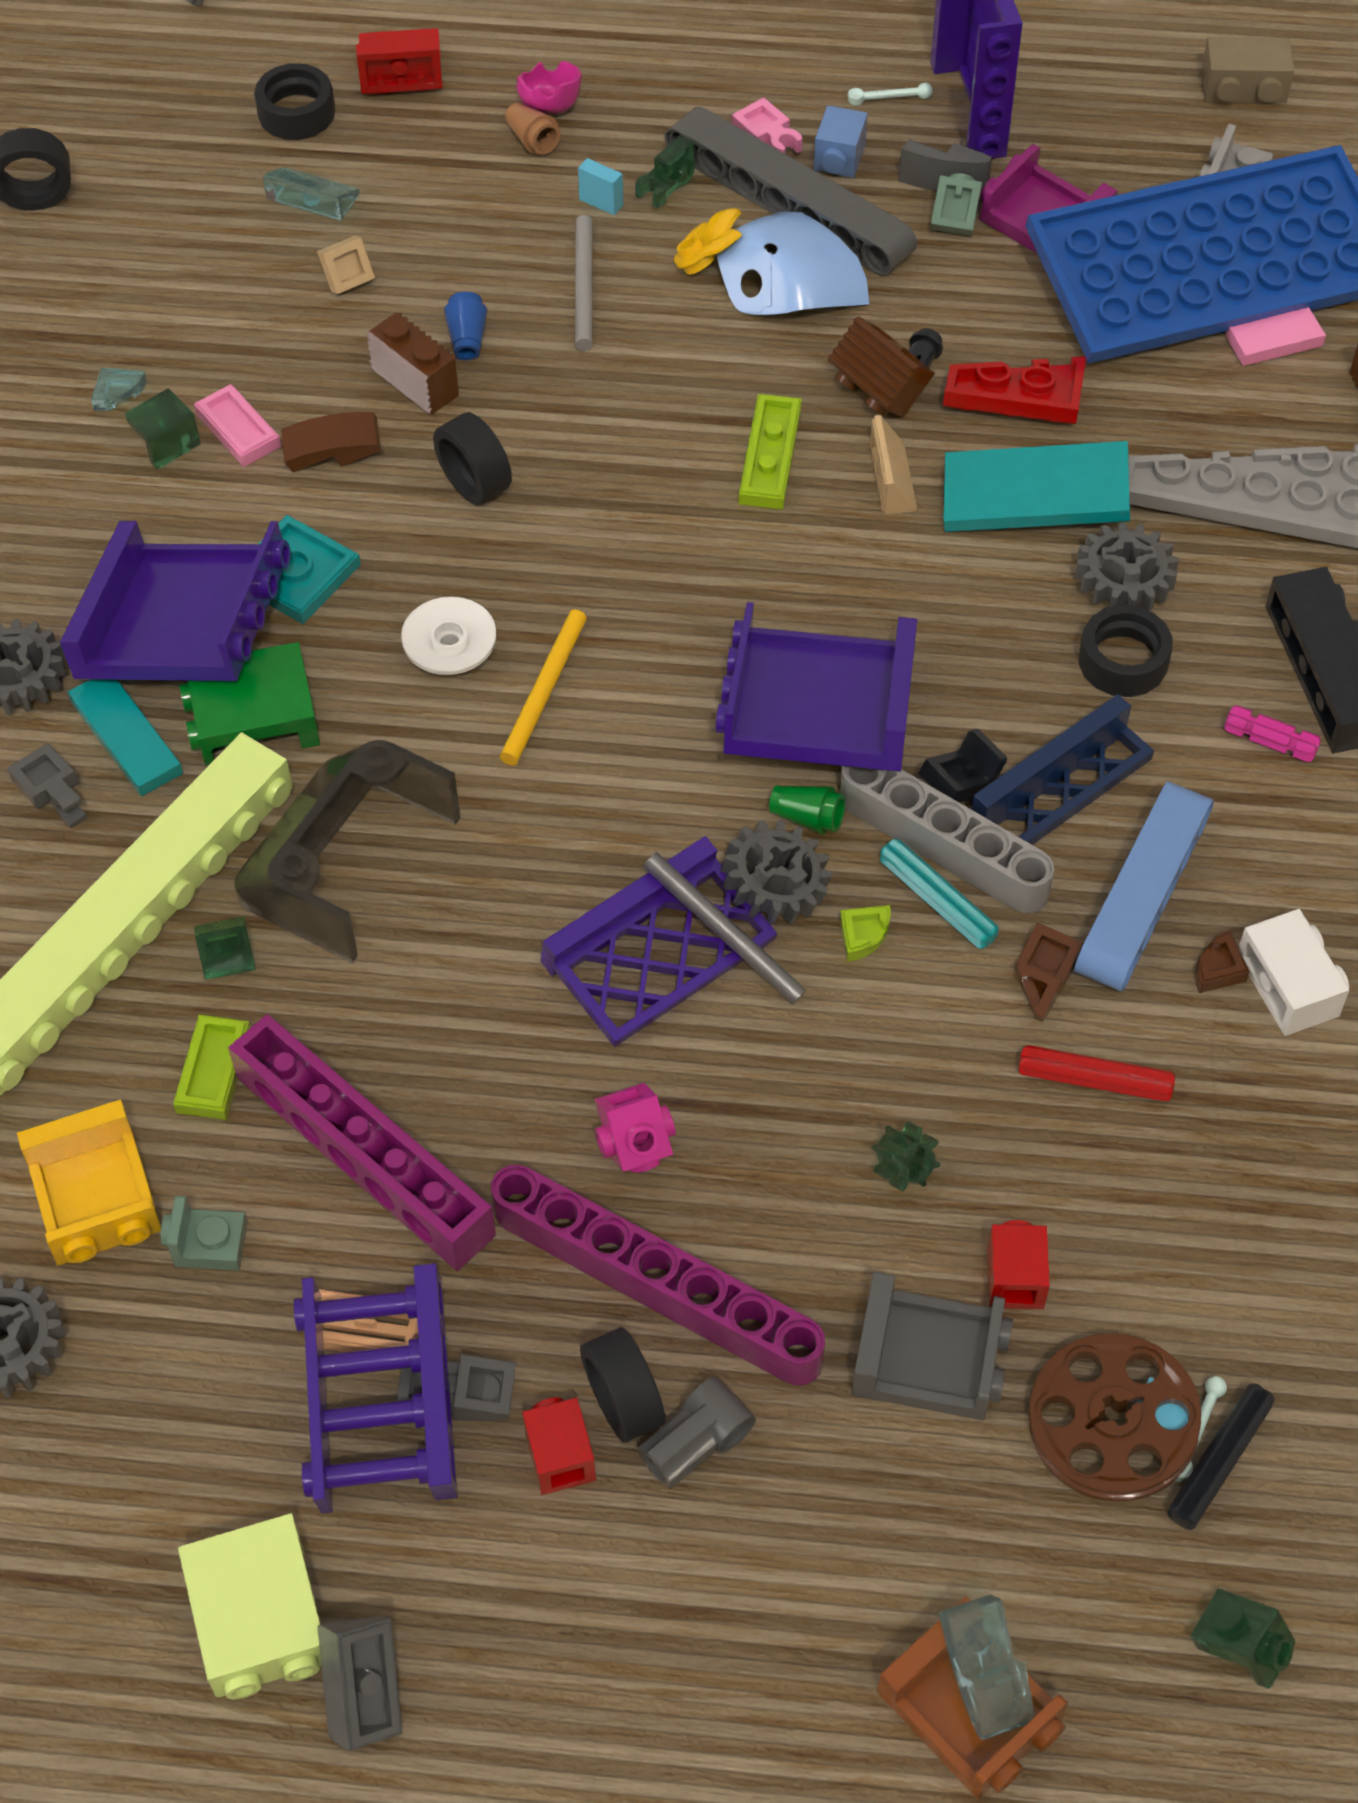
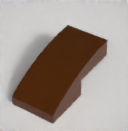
(337, 435)

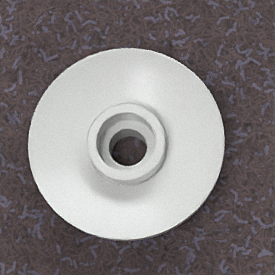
(446, 622)

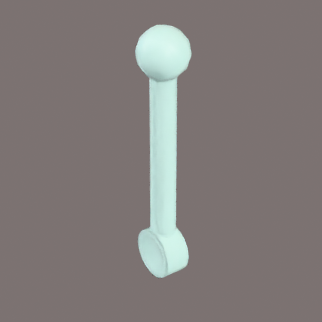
(857, 96)
(1215, 1388)

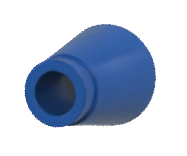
(466, 324)

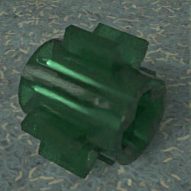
(901, 1169)

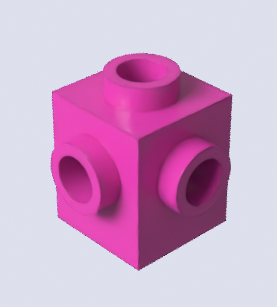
(634, 1128)

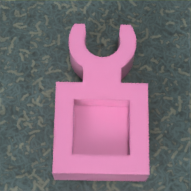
(768, 125)

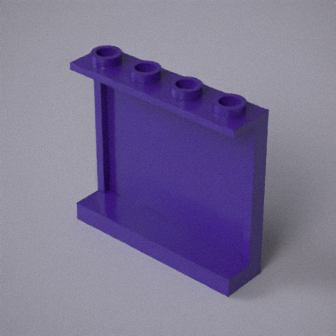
(984, 46)
(173, 608)
(817, 696)

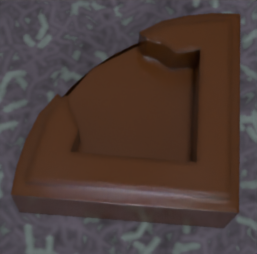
(1221, 964)

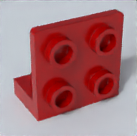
(399, 61)

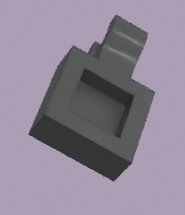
(46, 778)

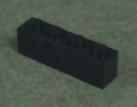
(1322, 649)

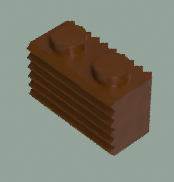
(413, 363)
(880, 368)

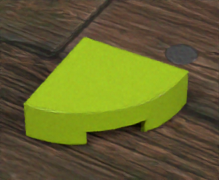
(864, 930)

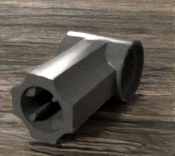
(708, 1423)

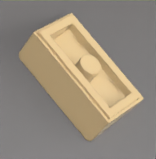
(891, 469)

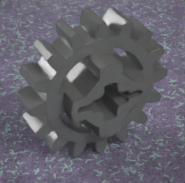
(1126, 567)
(28, 665)
(777, 872)
(28, 1322)

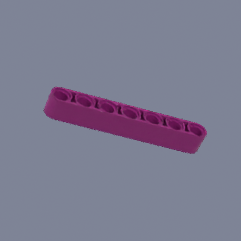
(668, 1295)

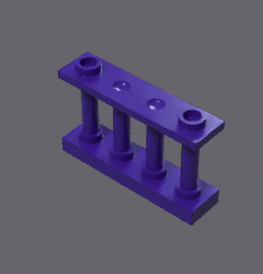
(427, 1409)

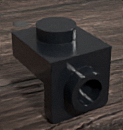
(965, 770)

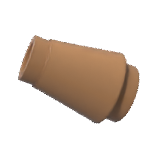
(534, 129)

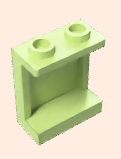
(252, 1607)

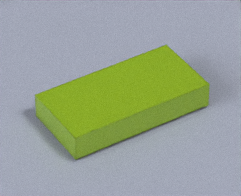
(208, 1072)

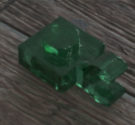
(671, 170)

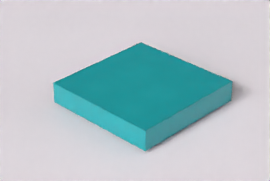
(314, 570)

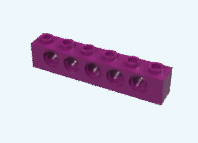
(363, 1142)

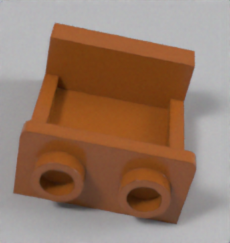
(928, 1699)

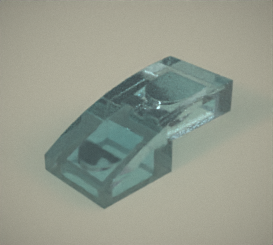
(983, 1663)

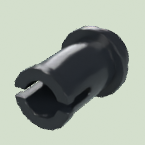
(926, 345)

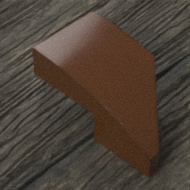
(1046, 967)

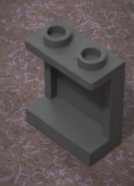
(930, 1351)

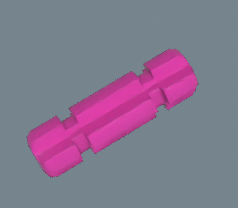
(1272, 733)

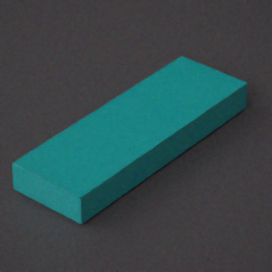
(125, 734)

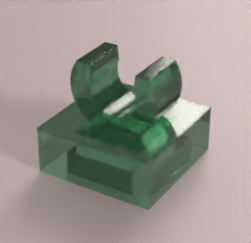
(224, 948)

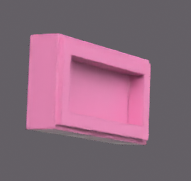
(1276, 336)
(237, 425)

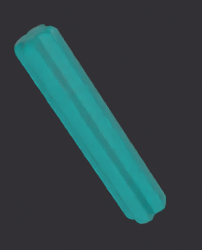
(939, 893)

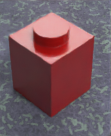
(1018, 1264)
(559, 1444)

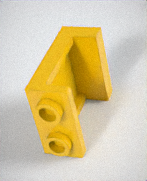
(89, 1183)

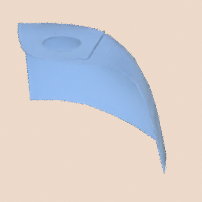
(805, 273)

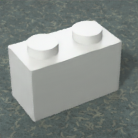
(1293, 972)

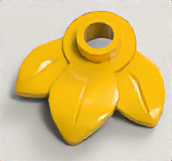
(707, 240)

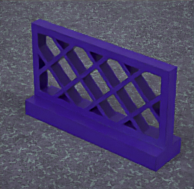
(623, 915)

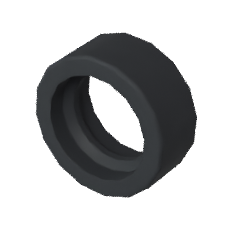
(289, 81)
(42, 146)
(472, 458)
(1131, 623)
(623, 1384)

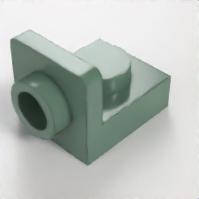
(956, 204)
(203, 1236)

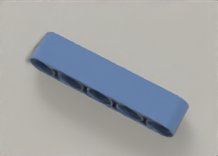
(1144, 886)

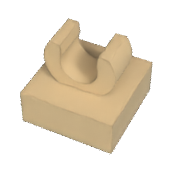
(346, 264)

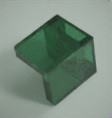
(165, 426)

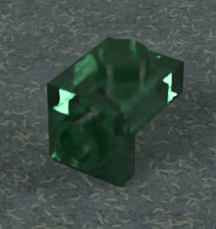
(1245, 1635)

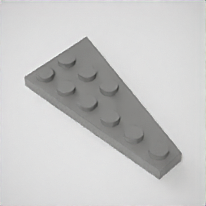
(1275, 490)

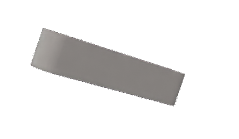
(961, 849)

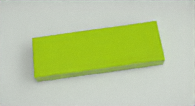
(770, 451)

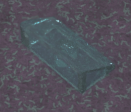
(309, 192)

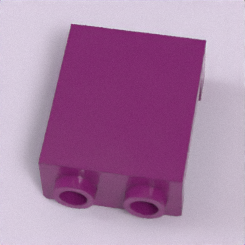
(1028, 190)

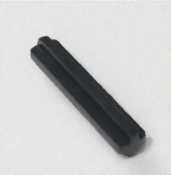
(1221, 1456)

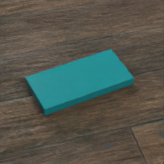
(1036, 486)

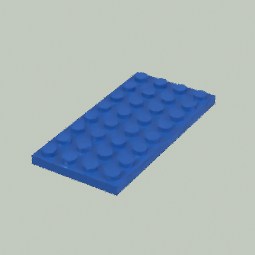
(1203, 252)

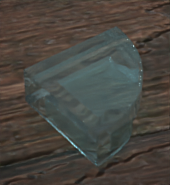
(115, 386)

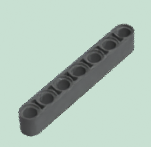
(785, 184)

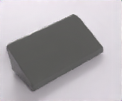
(359, 1681)

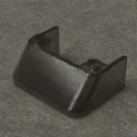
(285, 865)

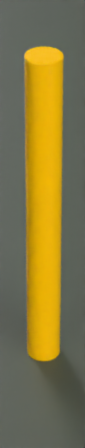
(543, 687)

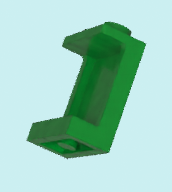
(263, 702)

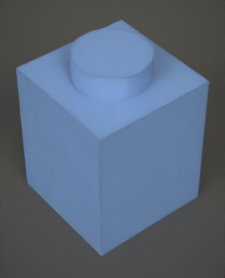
(840, 141)

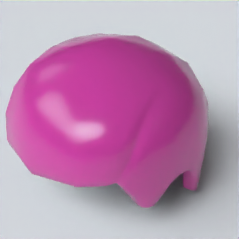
(550, 90)

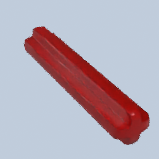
(1096, 1073)

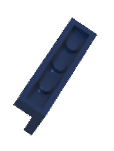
(1056, 761)

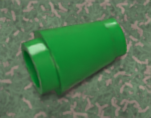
(809, 806)

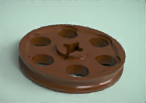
(1113, 1442)

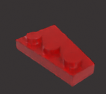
(1028, 392)

